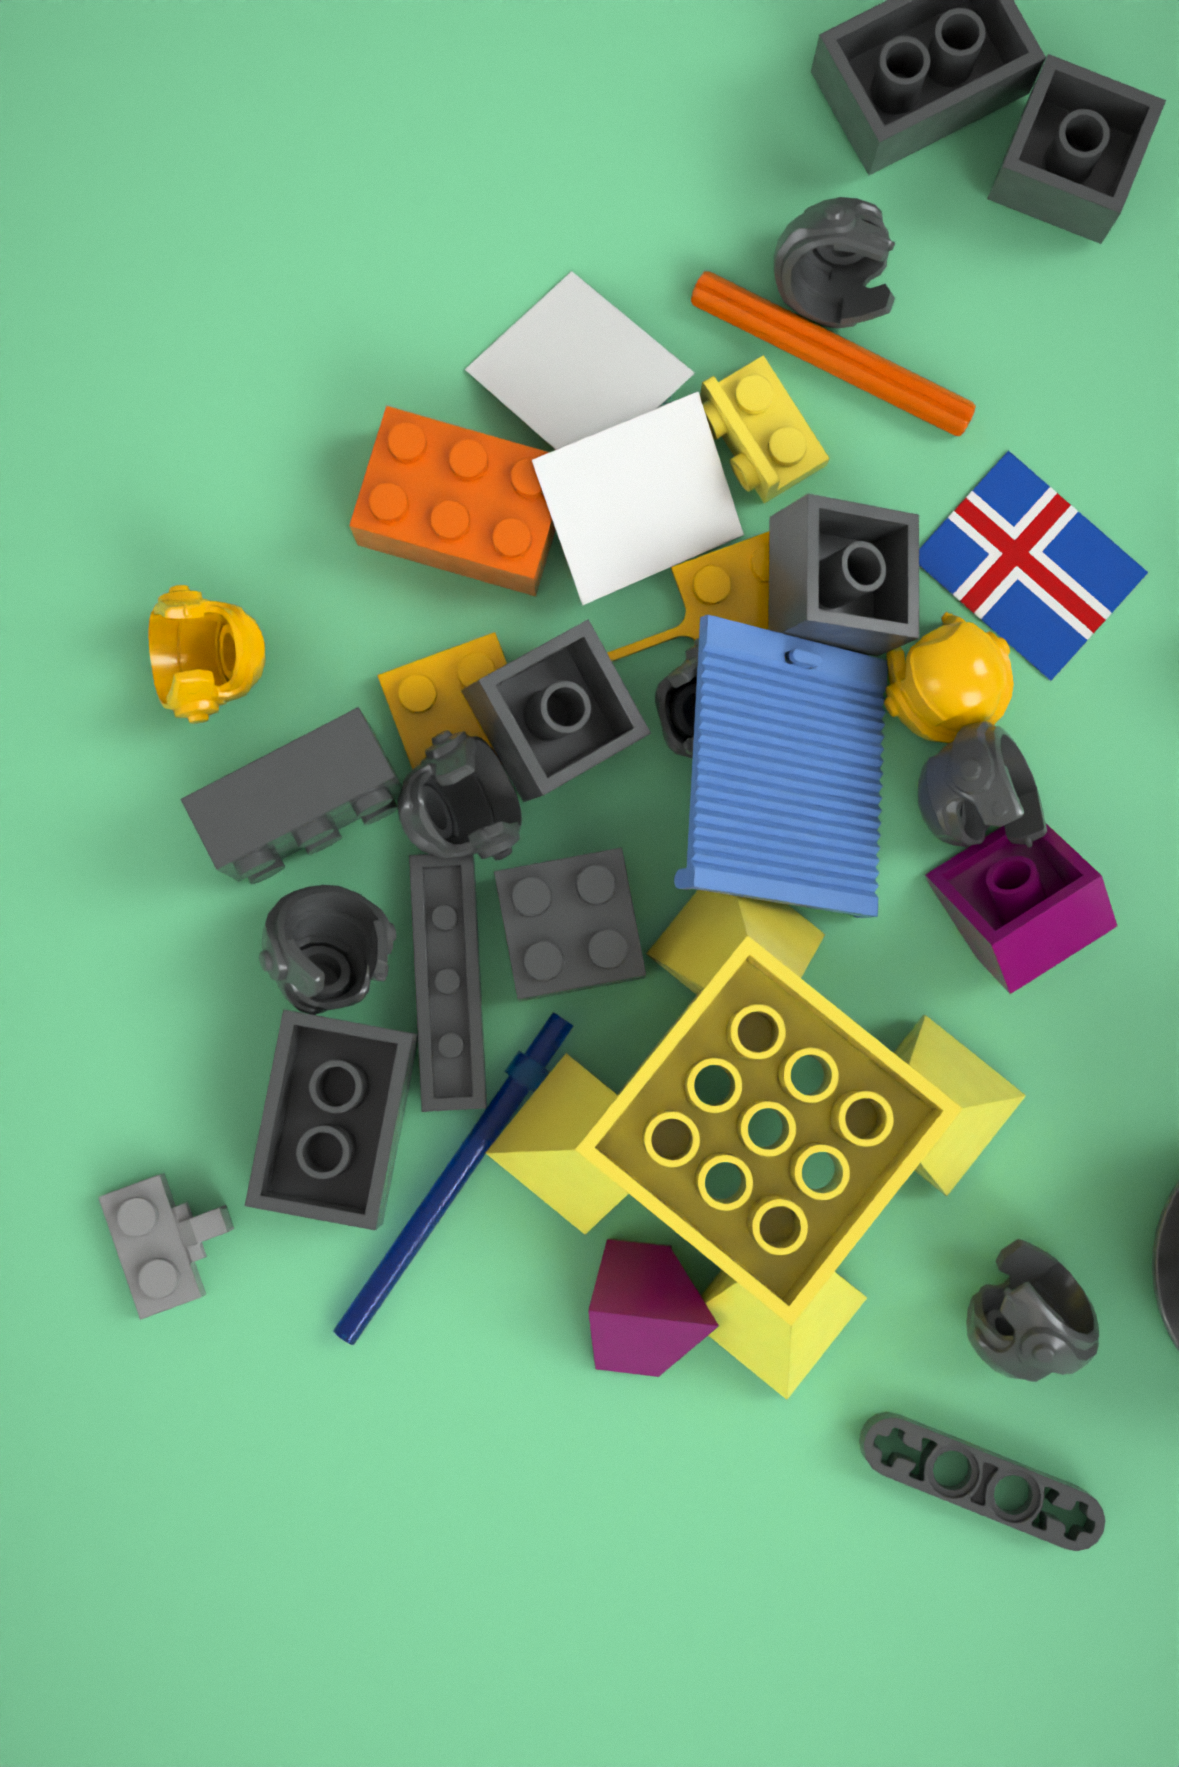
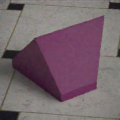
(644, 1309)

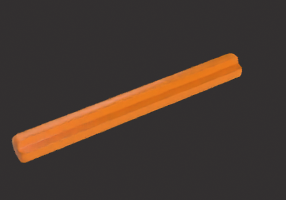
(833, 353)

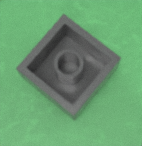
(1076, 149)
(844, 574)
(556, 711)
(570, 924)

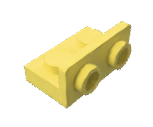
(762, 430)

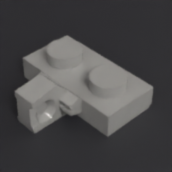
(160, 1243)

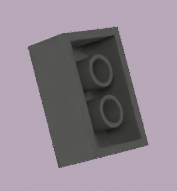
(923, 71)
(295, 798)
(332, 1120)

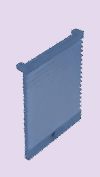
(785, 770)

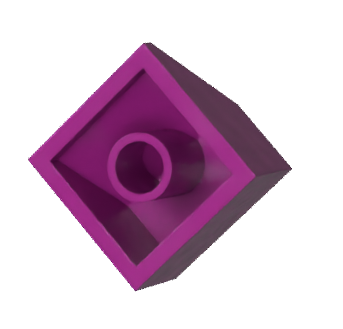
(1023, 904)

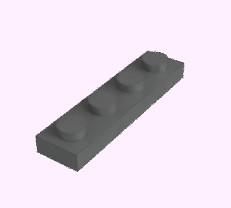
(448, 983)

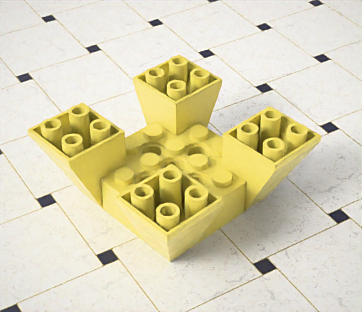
(775, 1238)

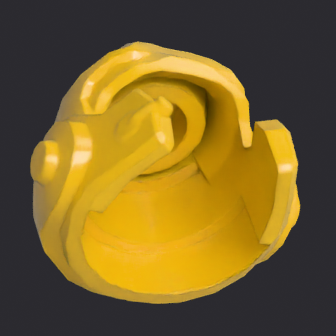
(202, 653)
(949, 680)

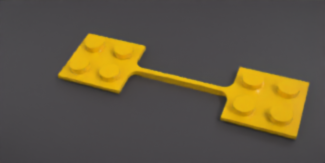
(428, 694)

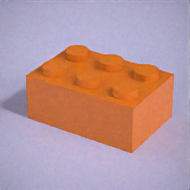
(455, 502)

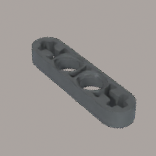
(979, 1484)

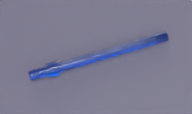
(525, 1074)

